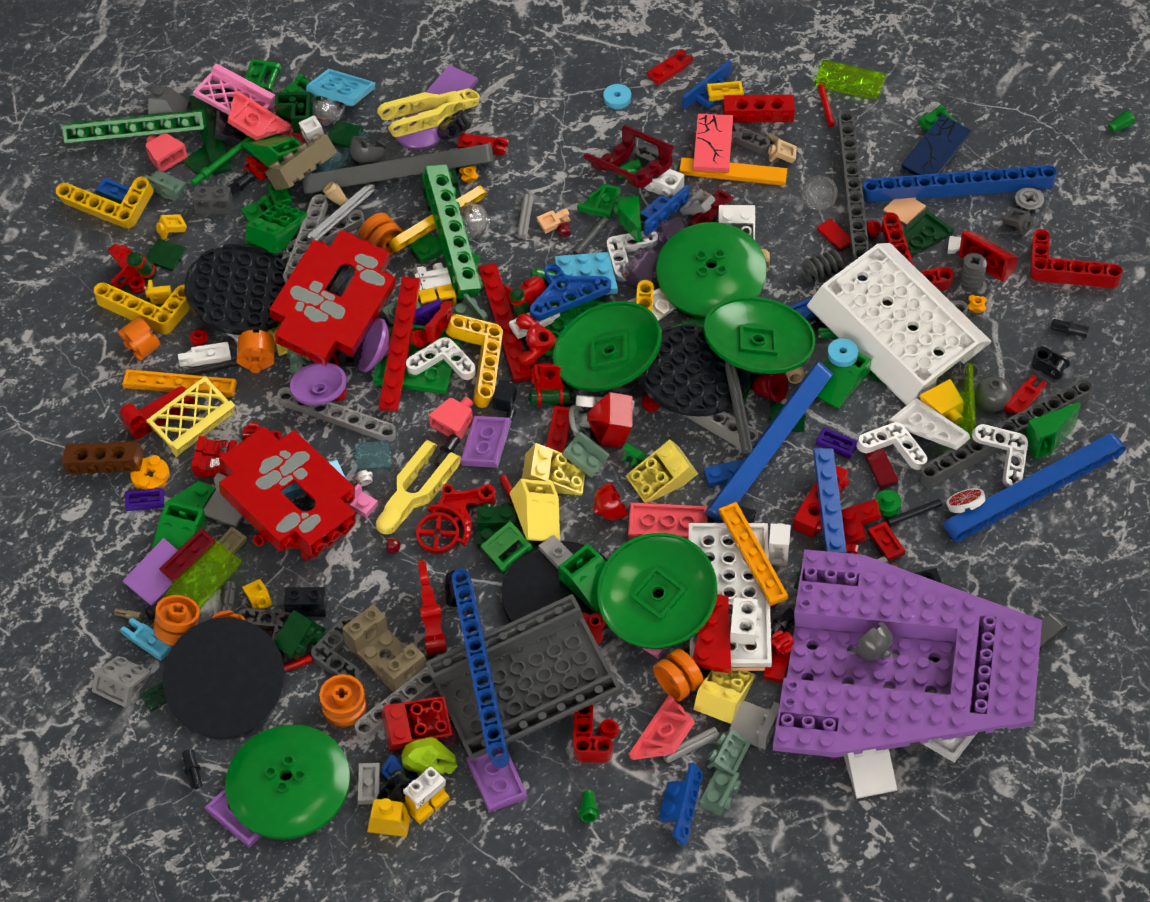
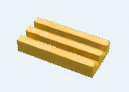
(718, 94)

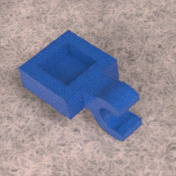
(393, 764)

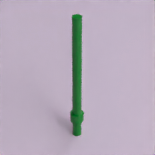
(206, 172)

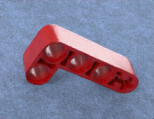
(136, 420)
(588, 741)

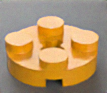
(159, 477)

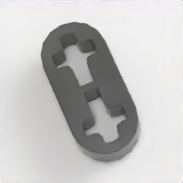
(646, 154)

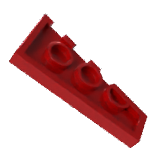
(713, 640)

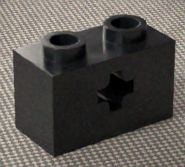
(306, 600)

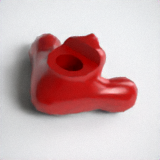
(538, 339)

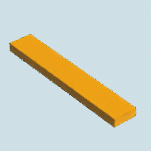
(739, 172)
(169, 381)
(753, 554)

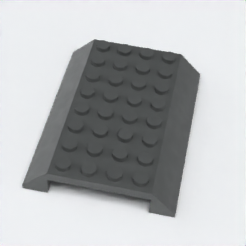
(540, 673)

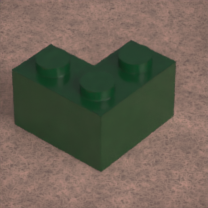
(293, 107)
(297, 633)

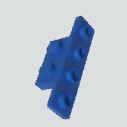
(700, 93)
(663, 208)
(680, 803)

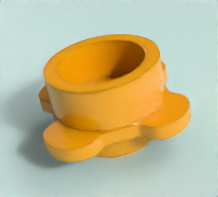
(468, 174)
(977, 303)

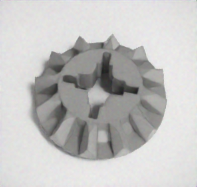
(1028, 193)

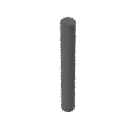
(593, 233)

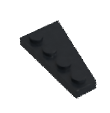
(222, 129)

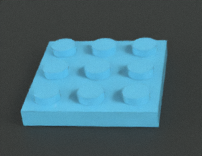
(340, 87)
(588, 265)

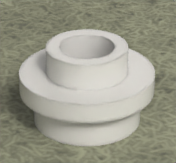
(363, 478)

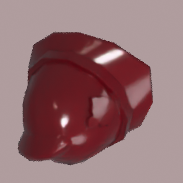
(771, 386)

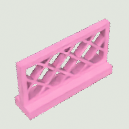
(230, 80)

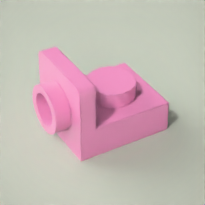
(363, 503)

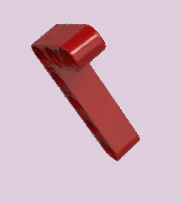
(895, 231)
(1069, 271)

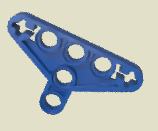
(574, 288)

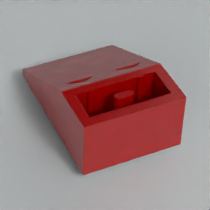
(415, 721)

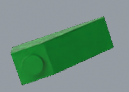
(629, 215)

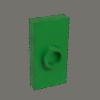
(279, 196)

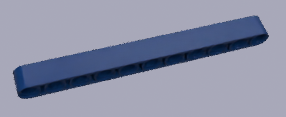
(959, 183)
(770, 440)
(1034, 487)
(481, 674)

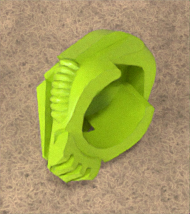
(426, 753)

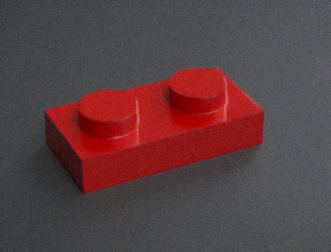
(886, 541)

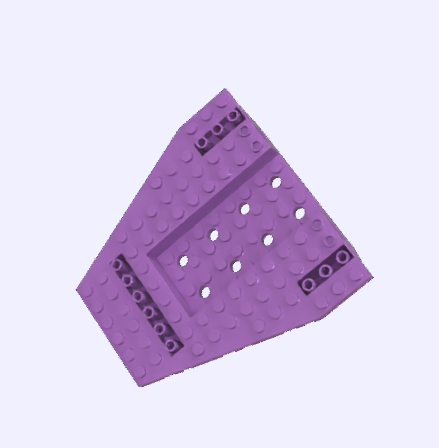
(979, 682)

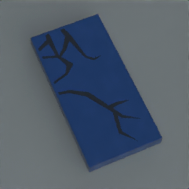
(936, 147)

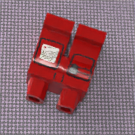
(207, 454)

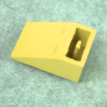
(550, 465)
(661, 472)
(537, 509)
(723, 694)

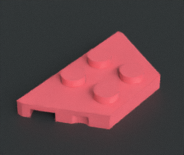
(254, 119)
(664, 731)

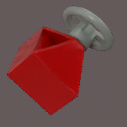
(608, 419)

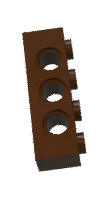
(102, 457)

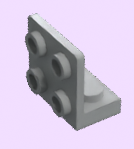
(220, 509)
(117, 680)
(756, 723)

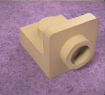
(783, 151)

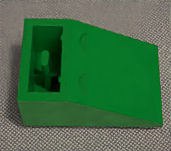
(271, 148)
(274, 227)
(844, 380)
(1050, 430)
(179, 524)
(582, 575)

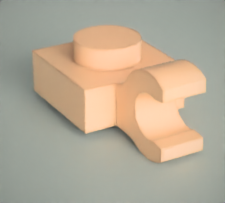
(550, 220)

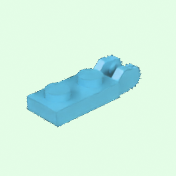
(145, 638)

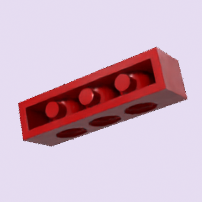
(759, 108)
(804, 520)

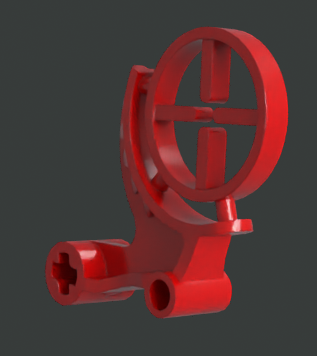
(455, 504)
(430, 614)

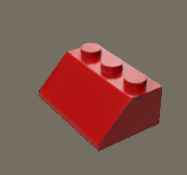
(999, 261)

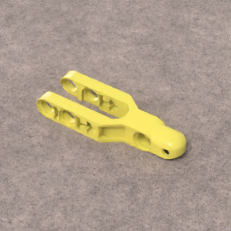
(441, 105)
(403, 502)

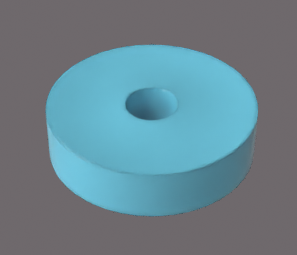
(617, 102)
(842, 359)

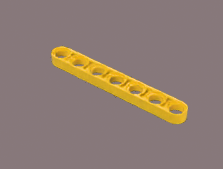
(428, 224)

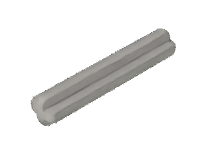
(525, 216)
(693, 744)

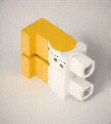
(435, 281)
(425, 795)

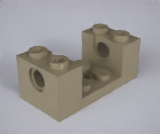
(370, 638)

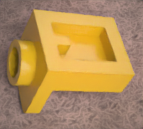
(170, 223)
(159, 294)
(257, 595)

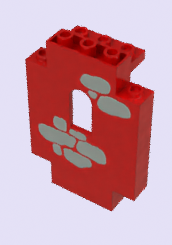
(320, 321)
(266, 466)

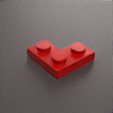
(856, 517)

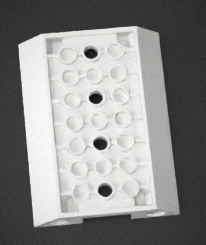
(881, 332)

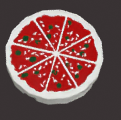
(964, 499)

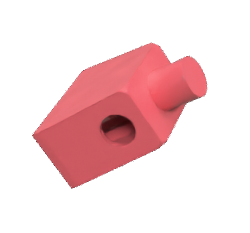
(165, 151)
(452, 417)

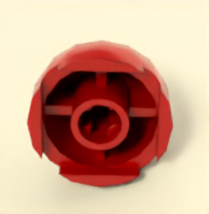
(609, 503)

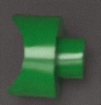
(889, 503)

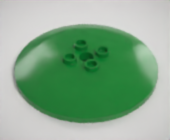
(694, 286)
(614, 325)
(783, 334)
(653, 564)
(291, 806)

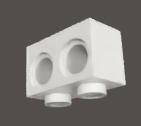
(667, 184)
(779, 544)
(745, 621)

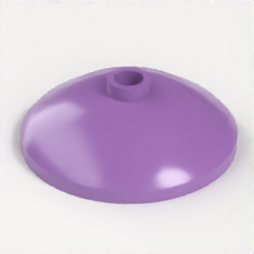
(419, 140)
(374, 345)
(318, 384)

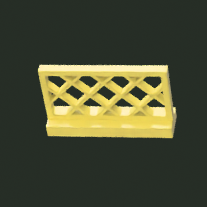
(203, 426)

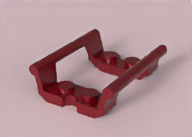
(623, 151)

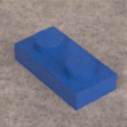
(112, 190)
(720, 473)

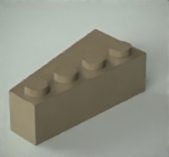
(291, 169)

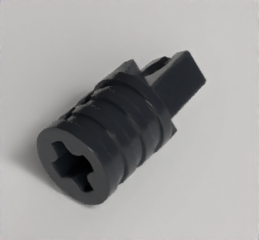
(449, 590)

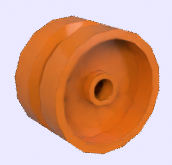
(379, 231)
(174, 617)
(678, 674)
(342, 700)

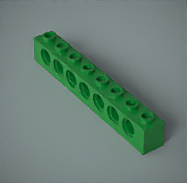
(134, 126)
(434, 177)

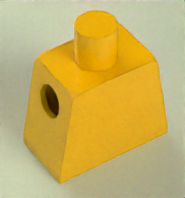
(945, 401)
(389, 818)

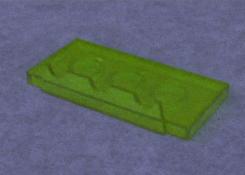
(850, 79)
(967, 395)
(206, 575)

